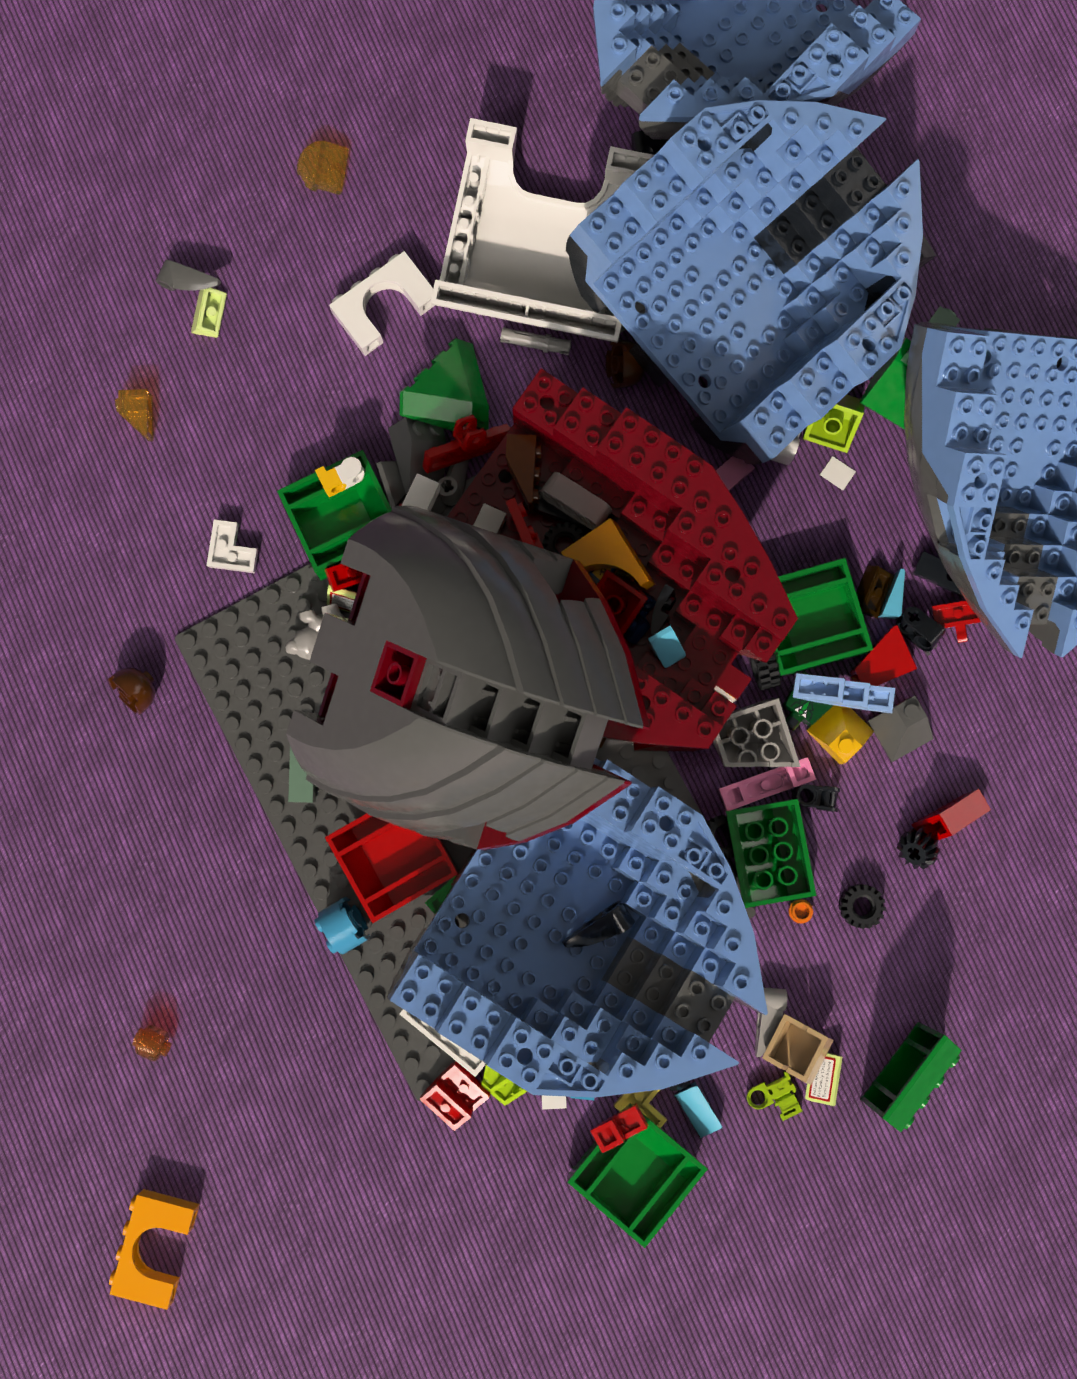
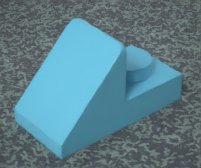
(667, 647)

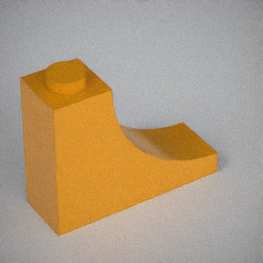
(609, 548)

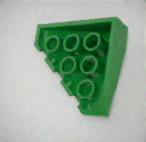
(447, 390)

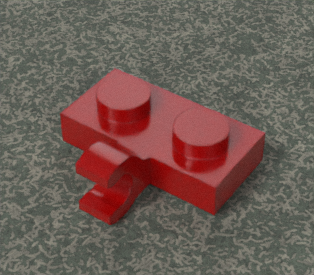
(955, 615)

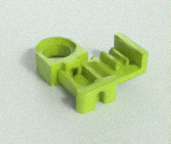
(780, 1092)

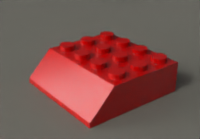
(389, 863)

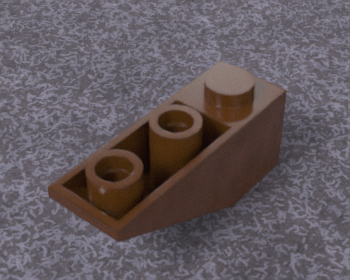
(521, 460)

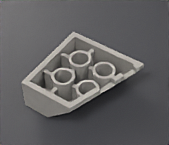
(757, 737)

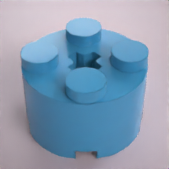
(342, 926)

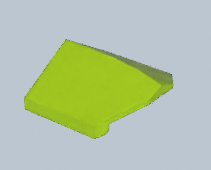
(500, 1086)

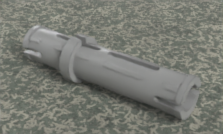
(536, 341)

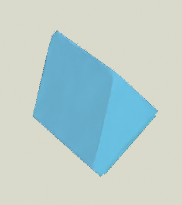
(698, 1110)

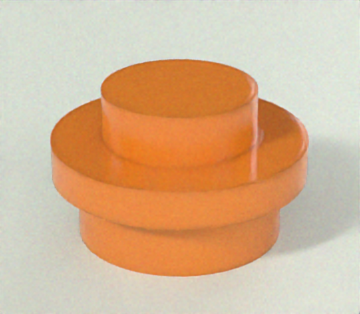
(800, 911)

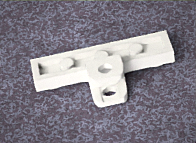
(460, 1055)

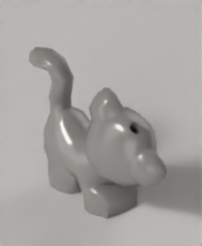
(305, 639)

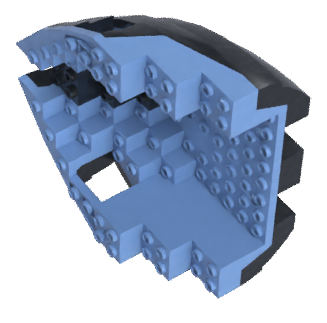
(759, 266)

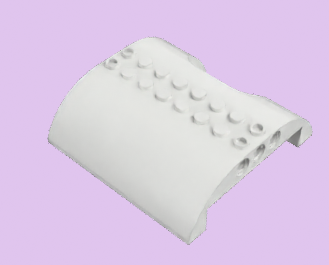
(510, 244)

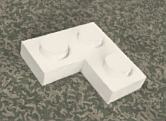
(224, 552)

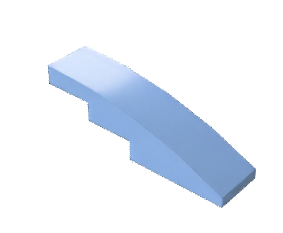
(844, 693)

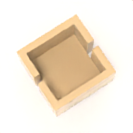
(799, 1048)

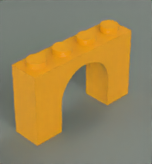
(133, 1277)

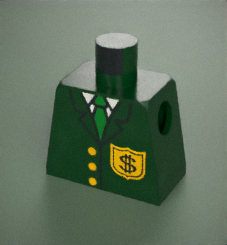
(803, 710)

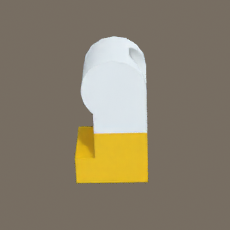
(342, 476)

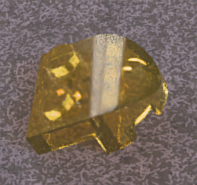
(323, 166)

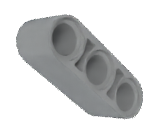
(575, 501)

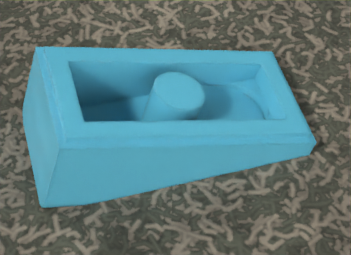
(893, 603)

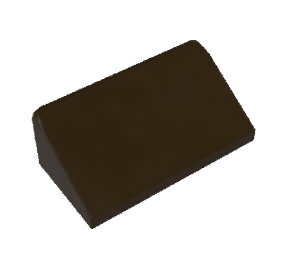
(873, 590)

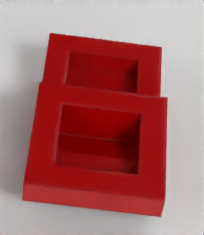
(619, 1127)

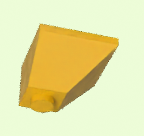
(840, 732)

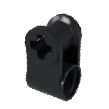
(920, 630)
(821, 797)

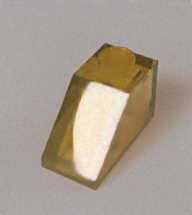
(137, 410)

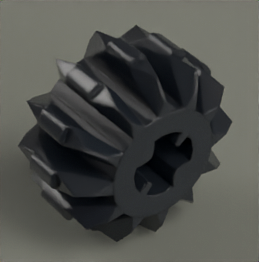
(918, 848)

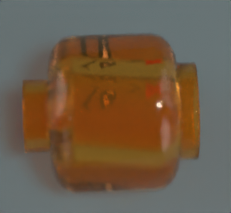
(151, 1043)

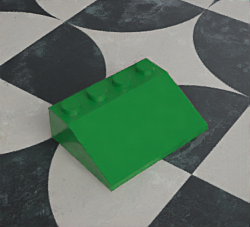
(887, 388)
(771, 853)

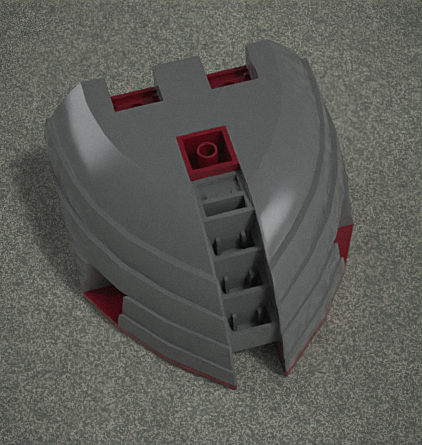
(467, 685)

